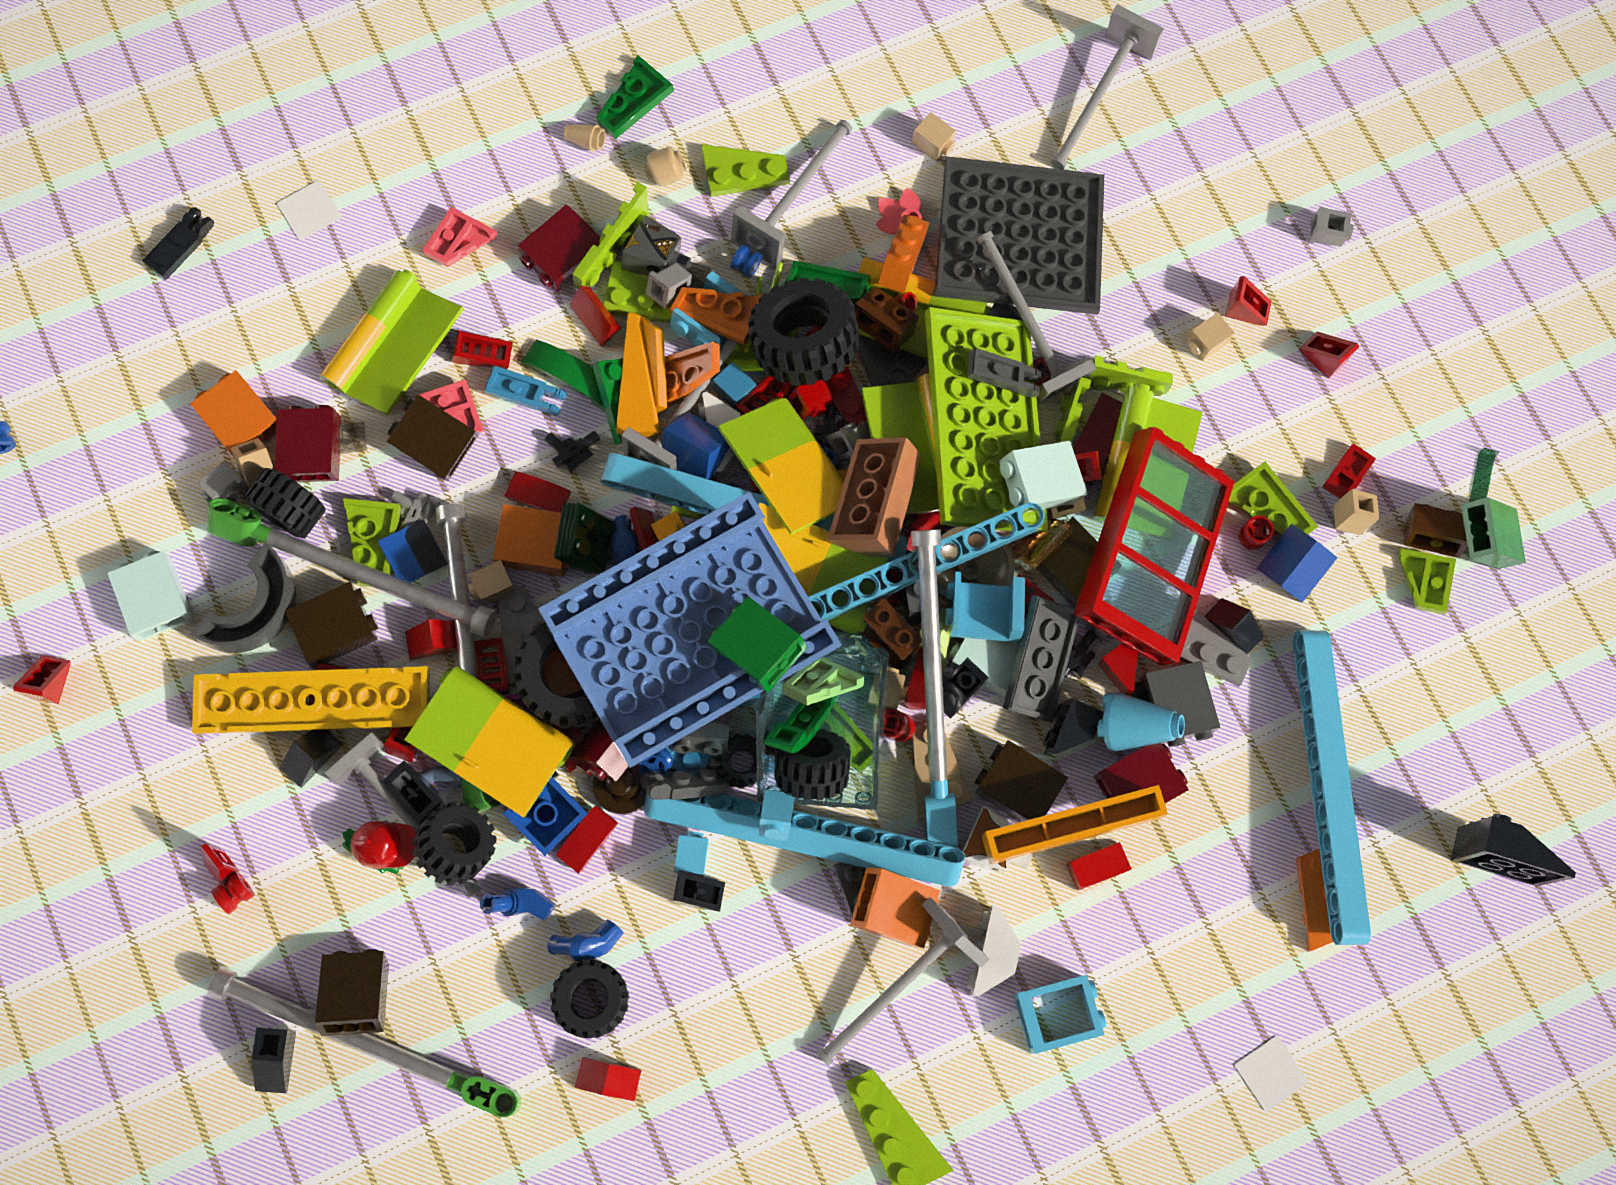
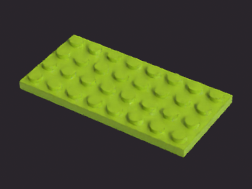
(976, 420)

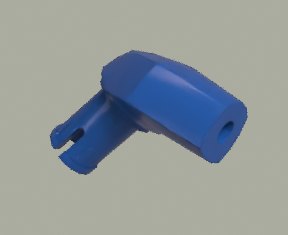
(623, 541)
(518, 901)
(587, 945)

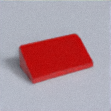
(594, 315)
(642, 526)

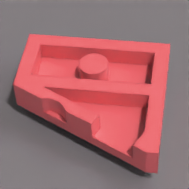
(457, 238)
(458, 402)

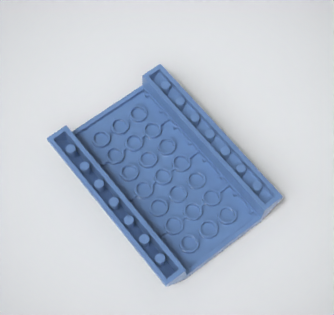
(647, 622)

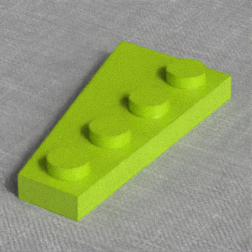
(613, 239)
(899, 1141)

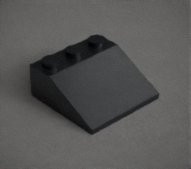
(1508, 851)

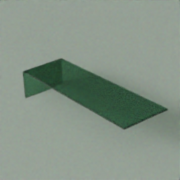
(1483, 474)

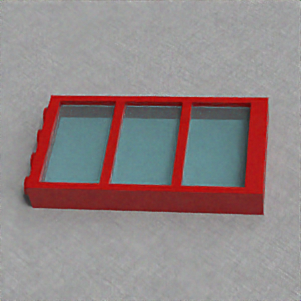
(1155, 547)

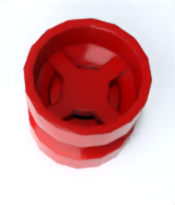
(1259, 527)
(902, 727)
(233, 893)

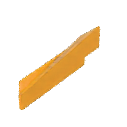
(642, 377)

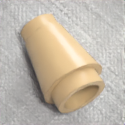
(586, 136)

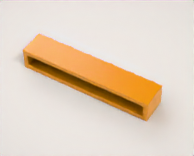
(1074, 824)

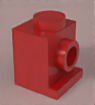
(811, 399)

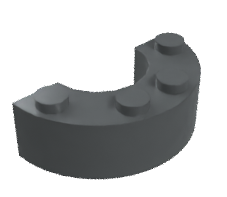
(265, 615)

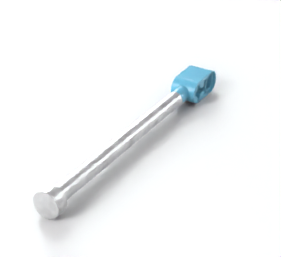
(939, 805)

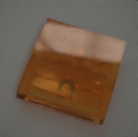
(1036, 547)

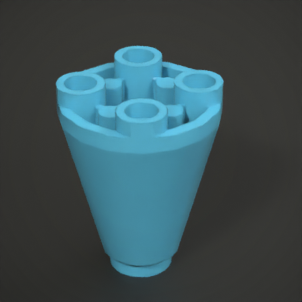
(1137, 723)

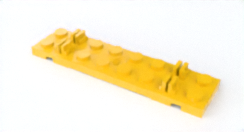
(279, 704)

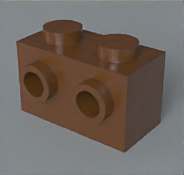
(885, 319)
(1435, 530)

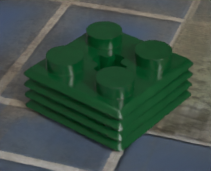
(583, 538)

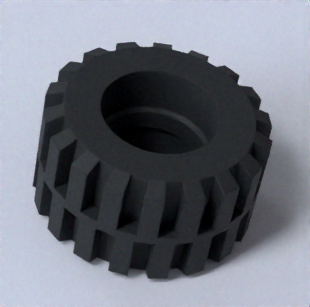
(285, 503)
(816, 769)
(439, 858)
(563, 992)

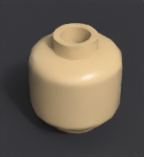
(665, 166)

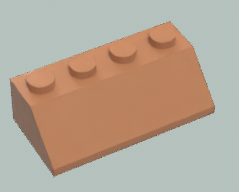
(875, 496)

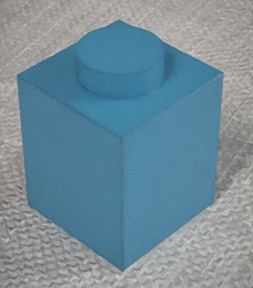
(732, 384)

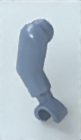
(442, 773)

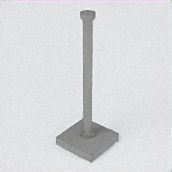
(1133, 34)
(761, 234)
(1060, 378)
(643, 449)
(357, 762)
(952, 935)

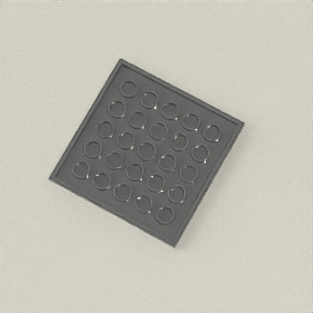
(1041, 223)

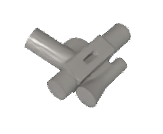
(414, 510)

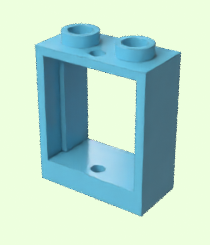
(1030, 1023)

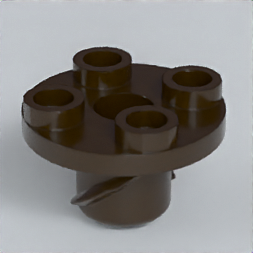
(622, 796)

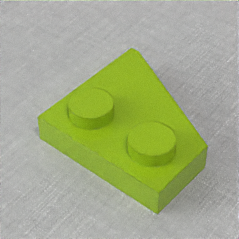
(1428, 579)

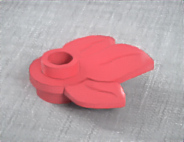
(893, 210)

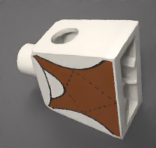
(974, 847)

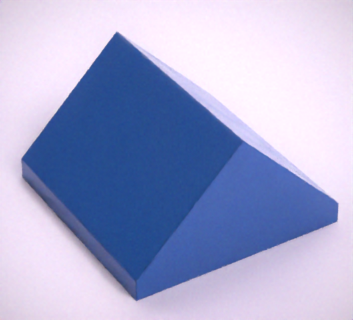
(696, 445)
(1297, 562)
(549, 818)

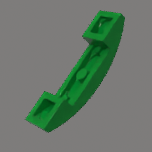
(564, 368)
(800, 726)

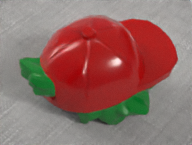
(381, 845)

